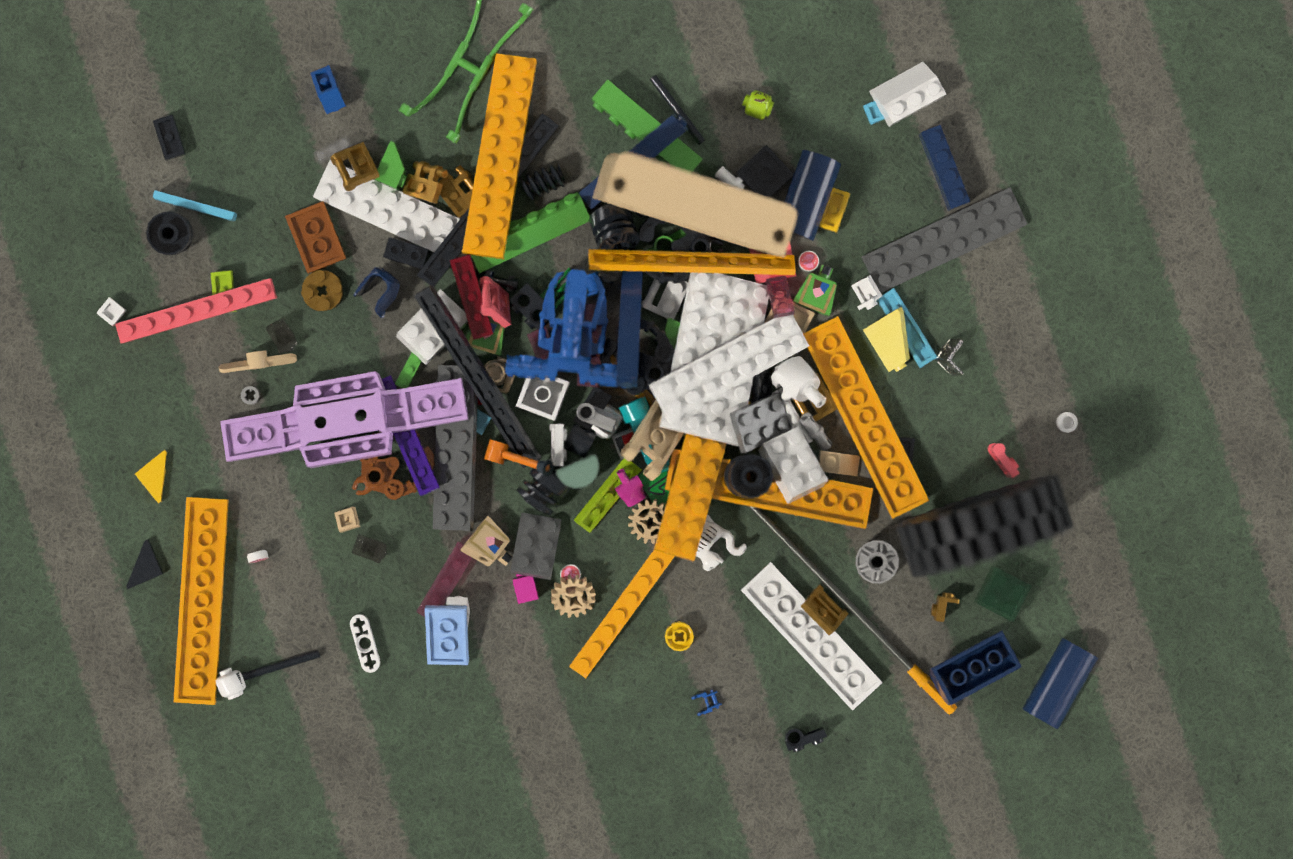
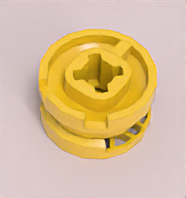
(679, 636)

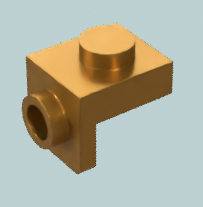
(939, 609)

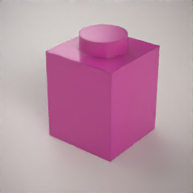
(525, 588)

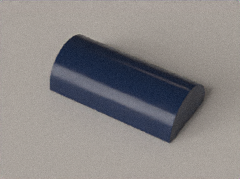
(811, 191)
(974, 668)
(1060, 683)

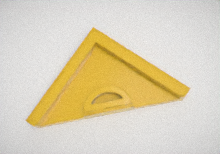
(153, 475)

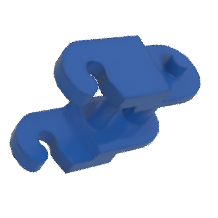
(705, 695)

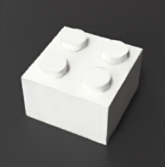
(543, 396)

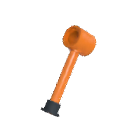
(498, 453)

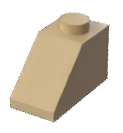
(839, 463)

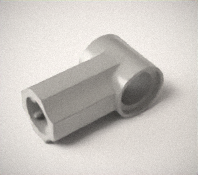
(599, 417)

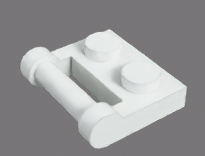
(669, 301)
(558, 435)

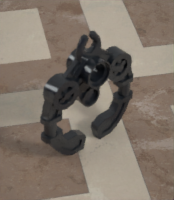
(683, 244)
(646, 364)

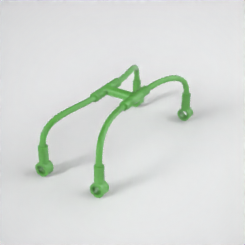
(479, 72)

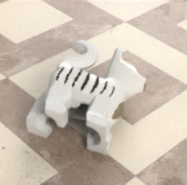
(710, 534)

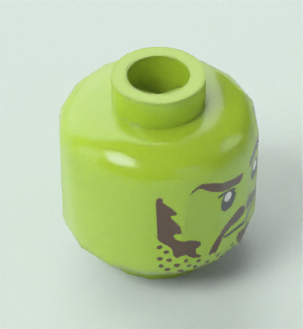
(758, 105)

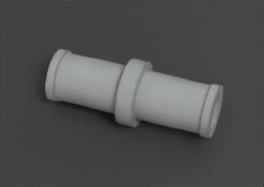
(815, 431)

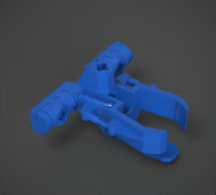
(571, 337)

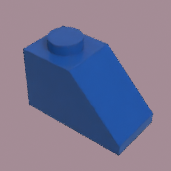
(327, 89)

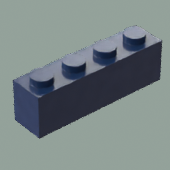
(944, 167)

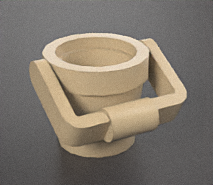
(496, 370)

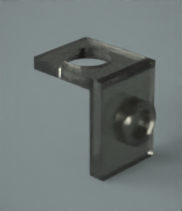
(947, 352)

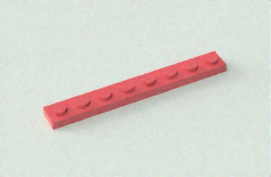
(196, 311)

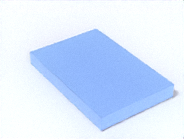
(446, 635)

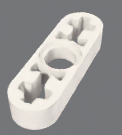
(374, 656)

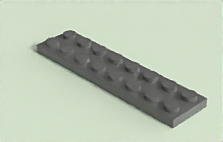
(944, 240)
(456, 463)

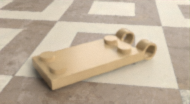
(661, 439)

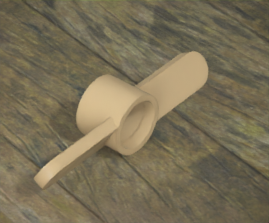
(258, 360)

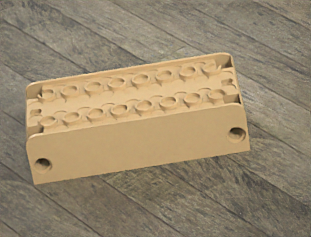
(696, 203)

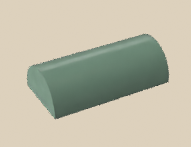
(580, 473)

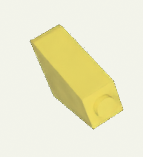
(890, 339)

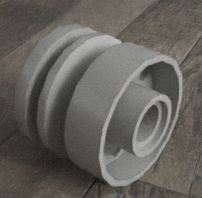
(886, 570)

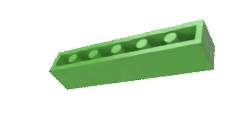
(640, 124)
(539, 228)

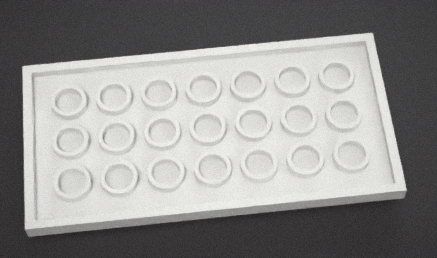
(714, 314)

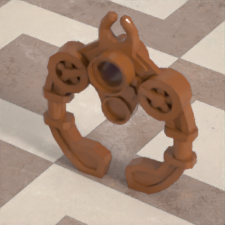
(386, 468)

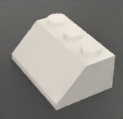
(907, 93)

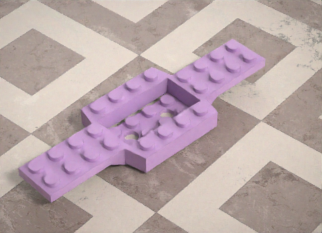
(386, 411)

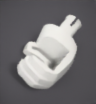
(798, 381)

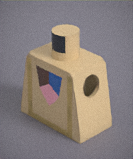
(488, 544)

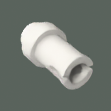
(729, 179)

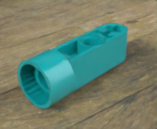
(634, 414)

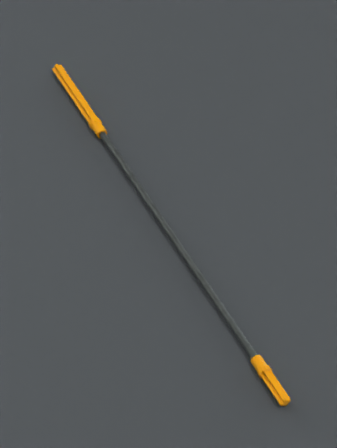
(923, 680)

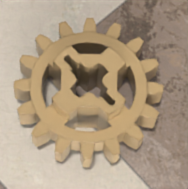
(642, 520)
(573, 596)

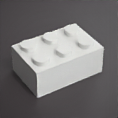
(421, 336)
(793, 465)

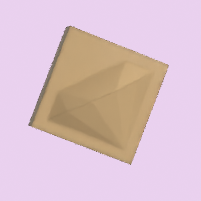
(347, 519)

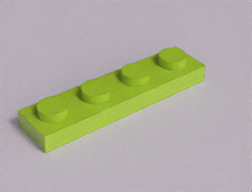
(604, 497)

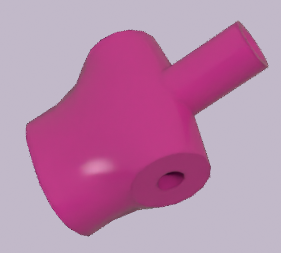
(631, 489)

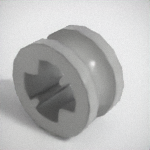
(256, 395)

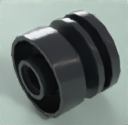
(614, 228)
(157, 230)
(760, 479)
(543, 490)

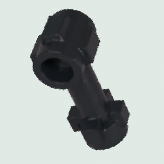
(510, 283)

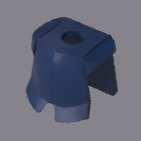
(388, 296)

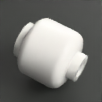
(230, 683)

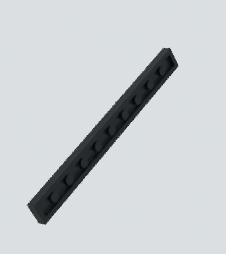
(453, 244)
(476, 373)

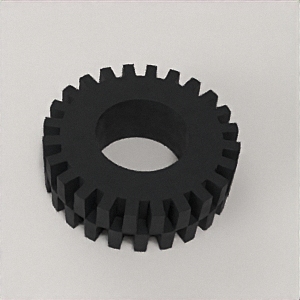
(985, 526)

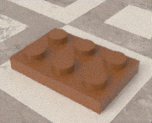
(315, 237)

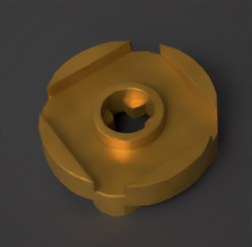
(310, 292)

